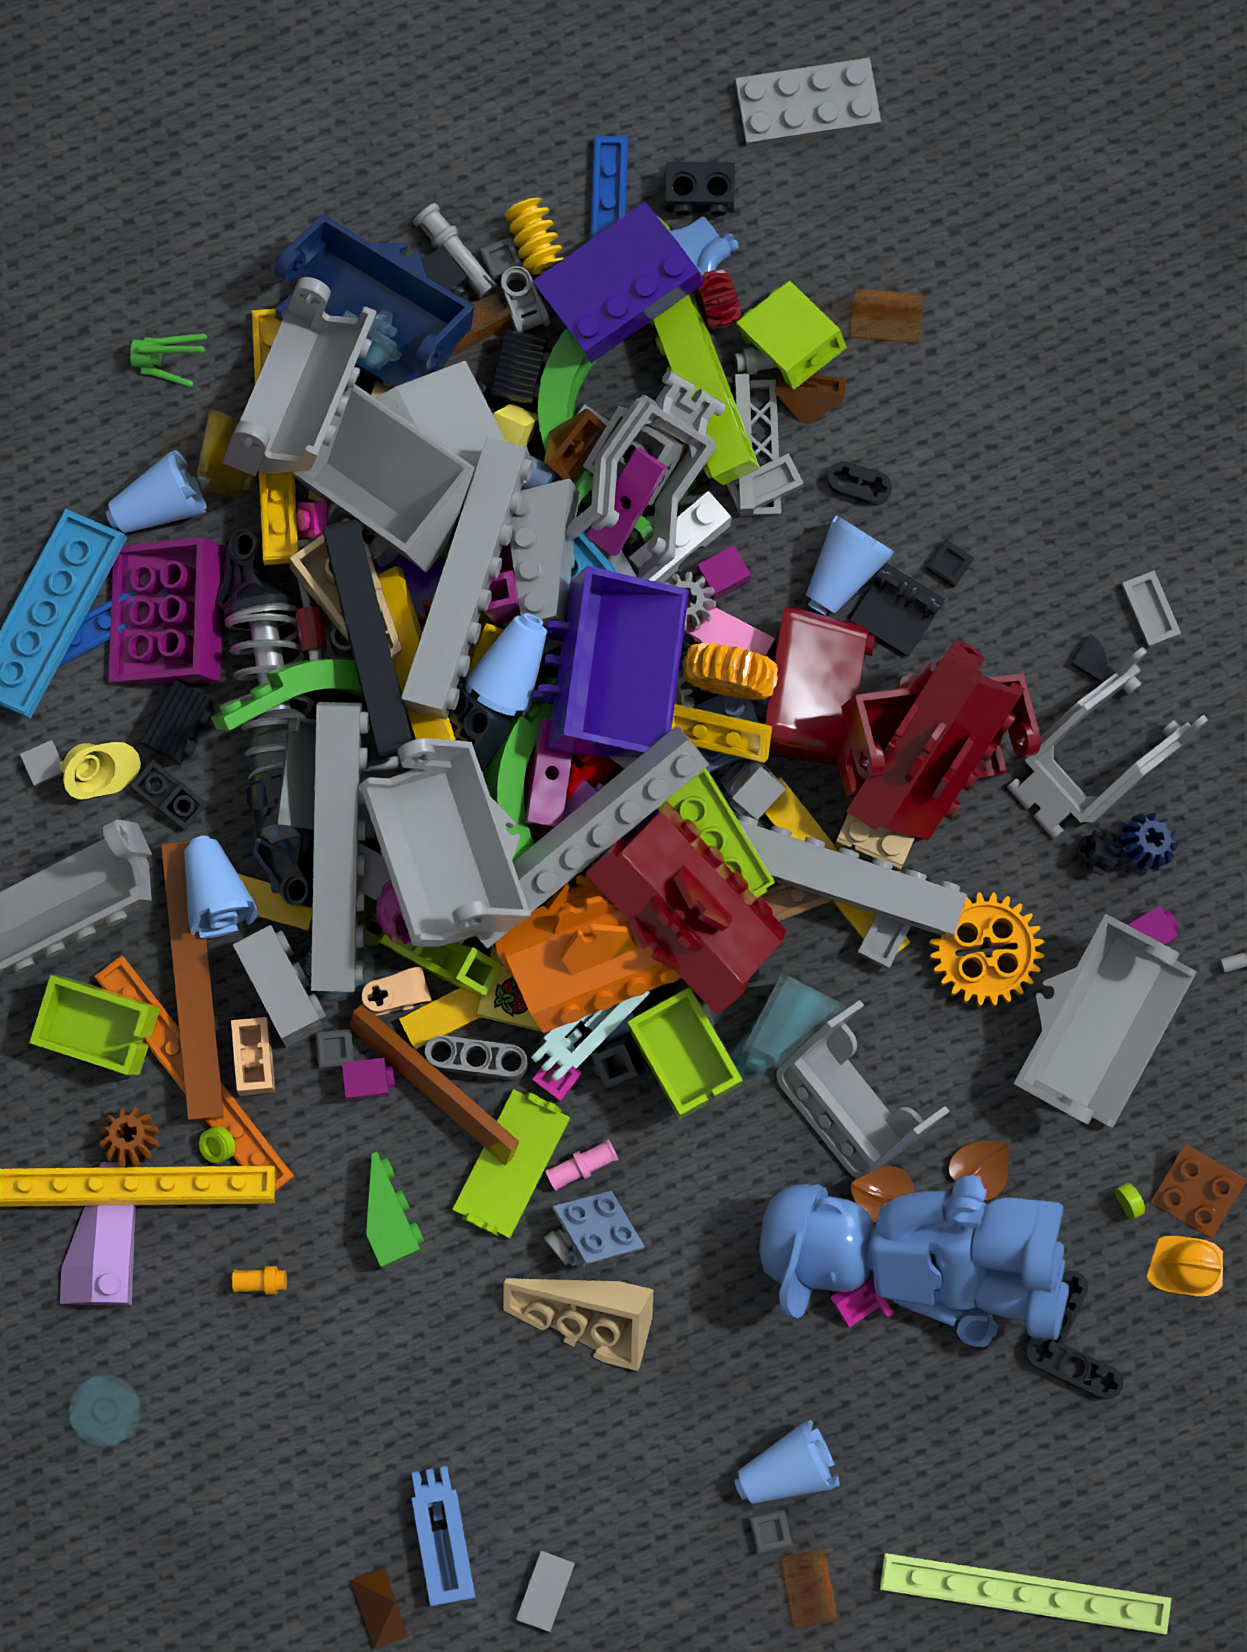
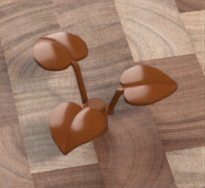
(978, 1159)

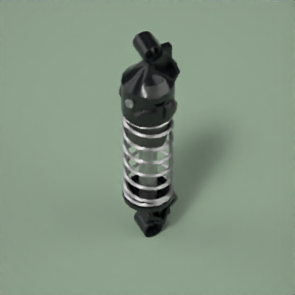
(261, 606)

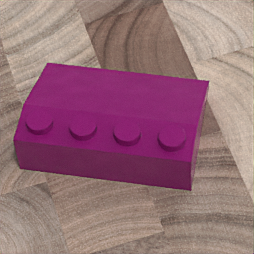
(173, 634)

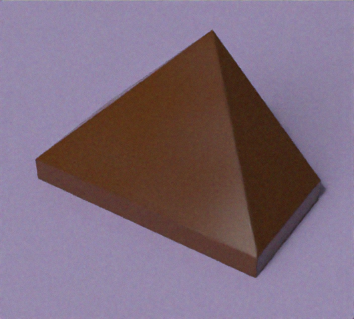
(812, 397)
(572, 444)
(379, 1608)

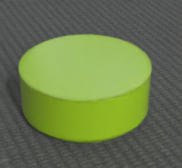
(216, 1144)
(1130, 1200)

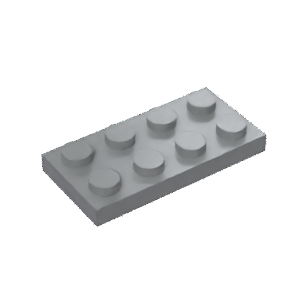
(808, 101)

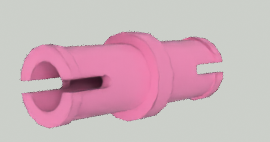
(581, 1165)

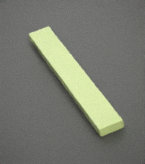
(1025, 1593)

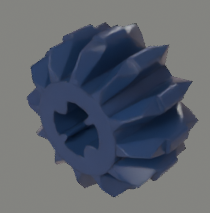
(1147, 842)

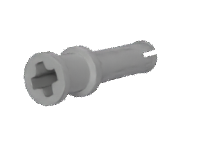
(446, 236)

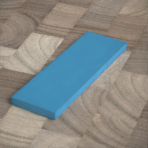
(53, 607)

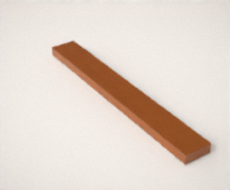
(192, 995)

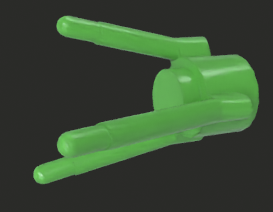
(149, 353)

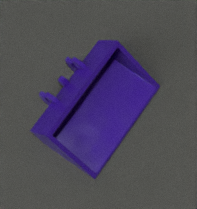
(614, 664)

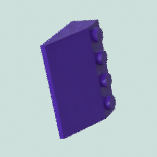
(618, 281)

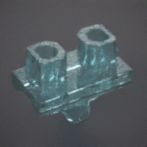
(382, 347)

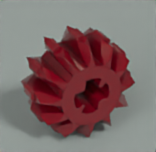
(718, 300)

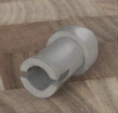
(752, 361)

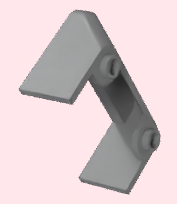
(843, 1104)

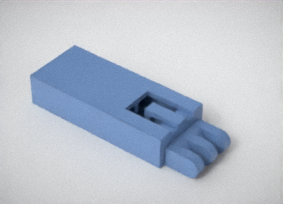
(444, 1550)

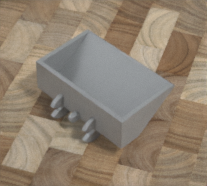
(391, 480)

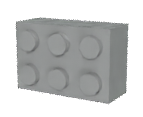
(280, 985)

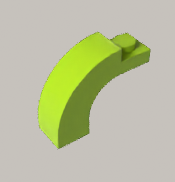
(451, 962)

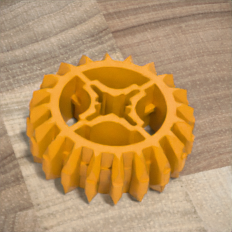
(730, 671)

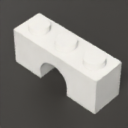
(694, 528)

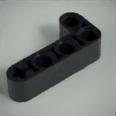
(478, 725)

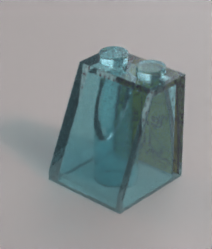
(786, 1023)

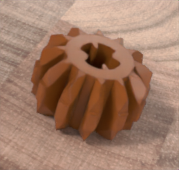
(142, 1141)

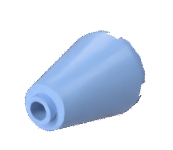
(157, 497)
(844, 566)
(510, 667)
(214, 891)
(788, 1468)

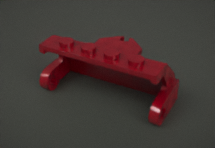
(875, 717)
(938, 747)
(688, 906)

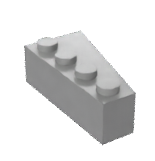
(543, 550)

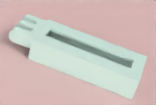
(601, 1023)

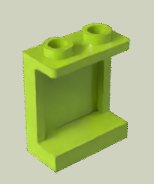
(792, 334)

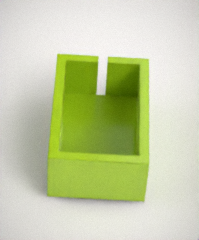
(94, 1025)
(684, 1053)

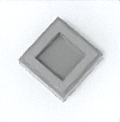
(42, 763)

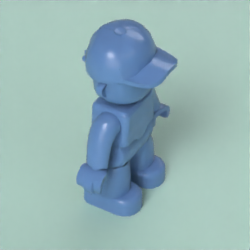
(926, 1254)

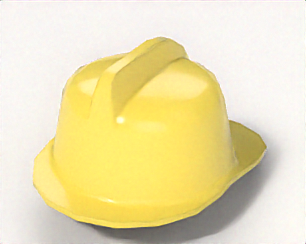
(99, 769)

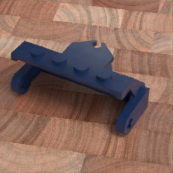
(380, 278)

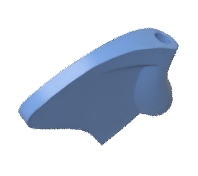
(704, 244)

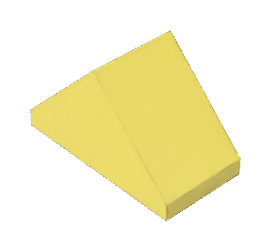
(516, 424)

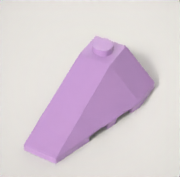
(101, 1256)

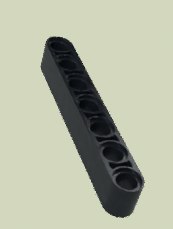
(367, 637)

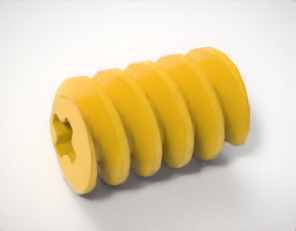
(532, 236)

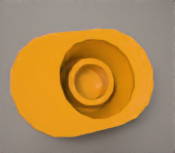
(1186, 1266)

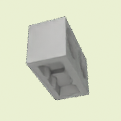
(751, 787)

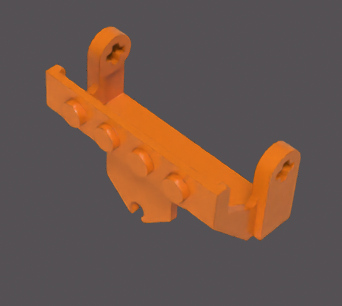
(578, 957)

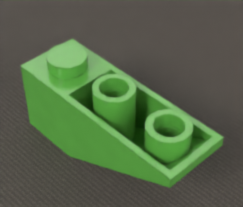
(386, 1222)

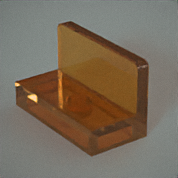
(886, 316)
(488, 319)
(809, 1588)

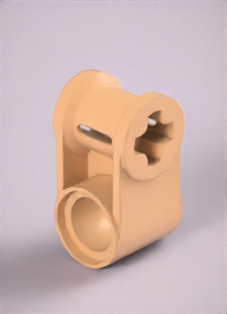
(402, 989)

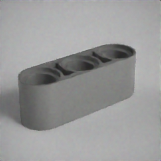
(462, 1047)

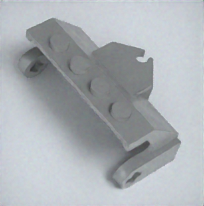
(300, 385)
(446, 844)
(74, 897)
(1104, 1022)

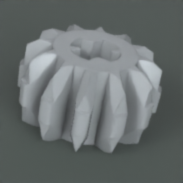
(698, 597)

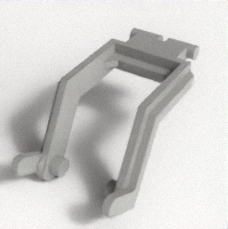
(682, 418)
(1057, 792)

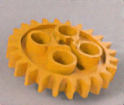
(992, 981)

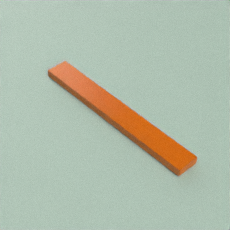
(250, 1145)

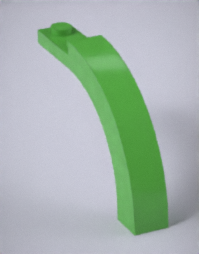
(556, 404)
(289, 682)
(508, 769)

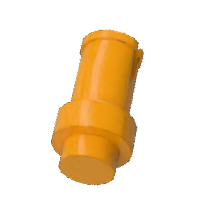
(265, 1280)

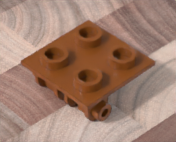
(1198, 1190)

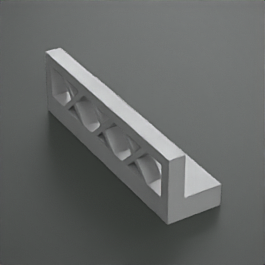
(744, 406)

